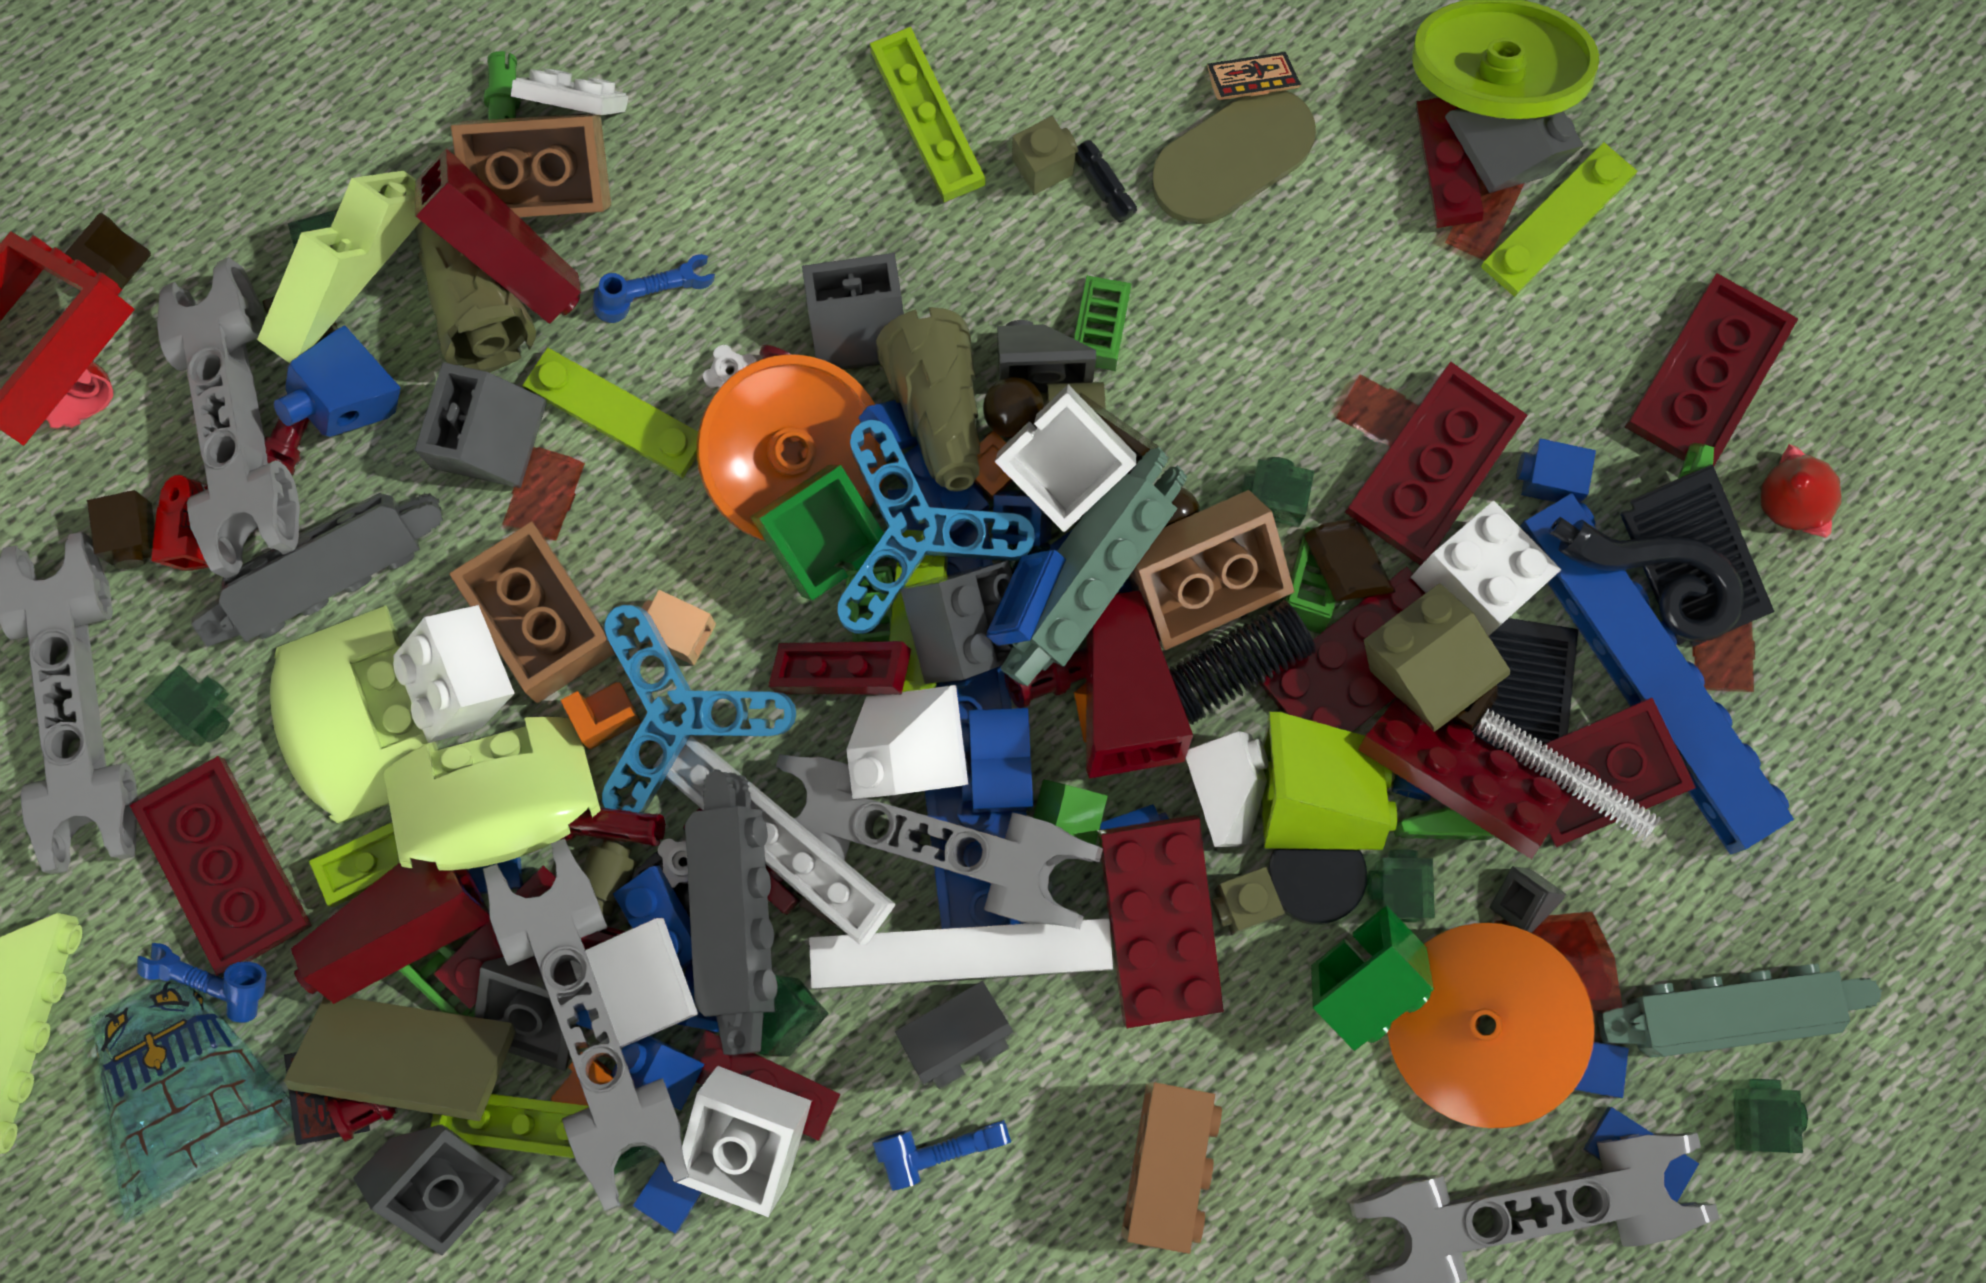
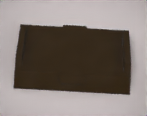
(1348, 560)

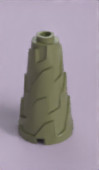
(474, 314)
(932, 379)

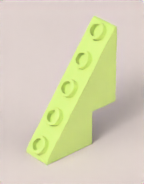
(339, 261)
(29, 984)

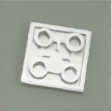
(556, 89)
(640, 982)

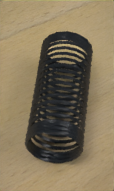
(1294, 633)

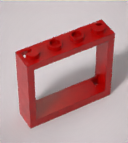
(68, 344)

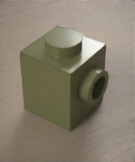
(1044, 154)
(1247, 901)

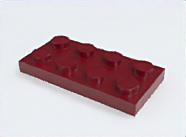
(1712, 370)
(1436, 464)
(1337, 680)
(1468, 777)
(220, 865)
(1161, 921)

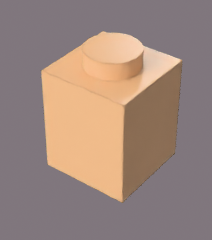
(680, 625)

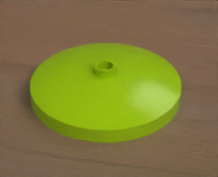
(1505, 58)

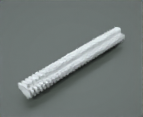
(1567, 774)

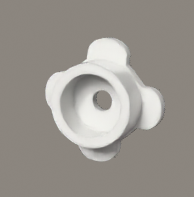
(725, 358)
(671, 854)

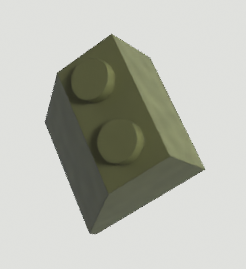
(1435, 657)

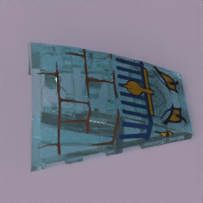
(179, 1093)

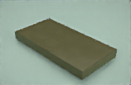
(401, 1057)

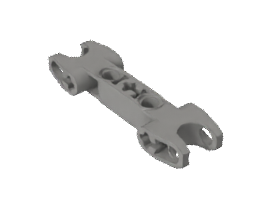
(242, 485)
(80, 786)
(1013, 865)
(617, 1111)
(1624, 1191)

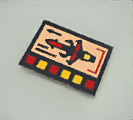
(1252, 76)

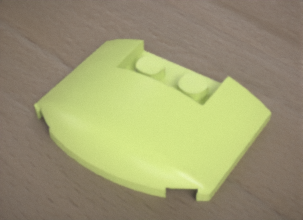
(343, 713)
(490, 795)

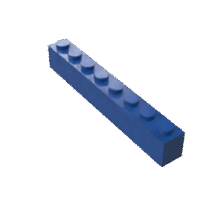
(1647, 664)

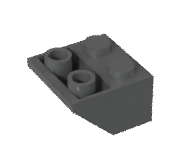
(850, 307)
(480, 426)
(952, 620)
(954, 1035)

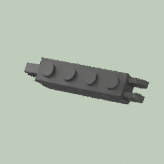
(326, 561)
(730, 912)

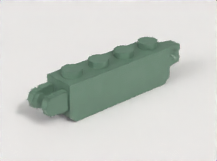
(1098, 562)
(1738, 1014)

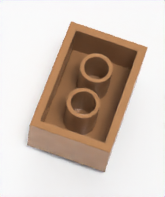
(538, 162)
(1212, 569)
(534, 612)
(1170, 1168)

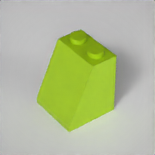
(1322, 789)

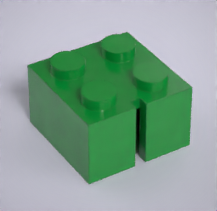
(818, 528)
(1366, 996)

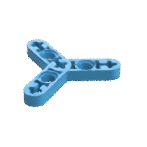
(936, 536)
(670, 734)

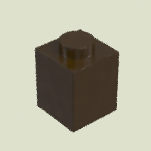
(122, 528)

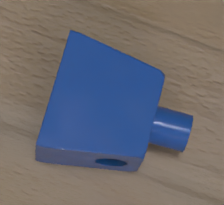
(337, 387)

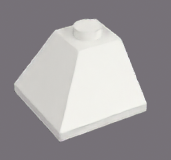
(907, 744)
(1229, 785)

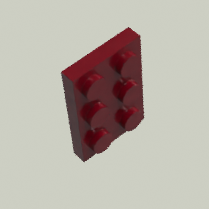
(1627, 752)

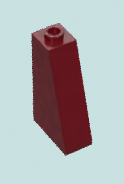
(494, 237)
(1130, 694)
(388, 928)

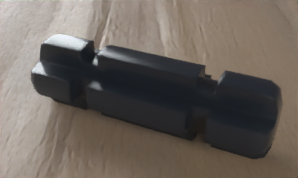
(1105, 181)

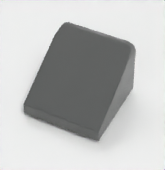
(1526, 899)

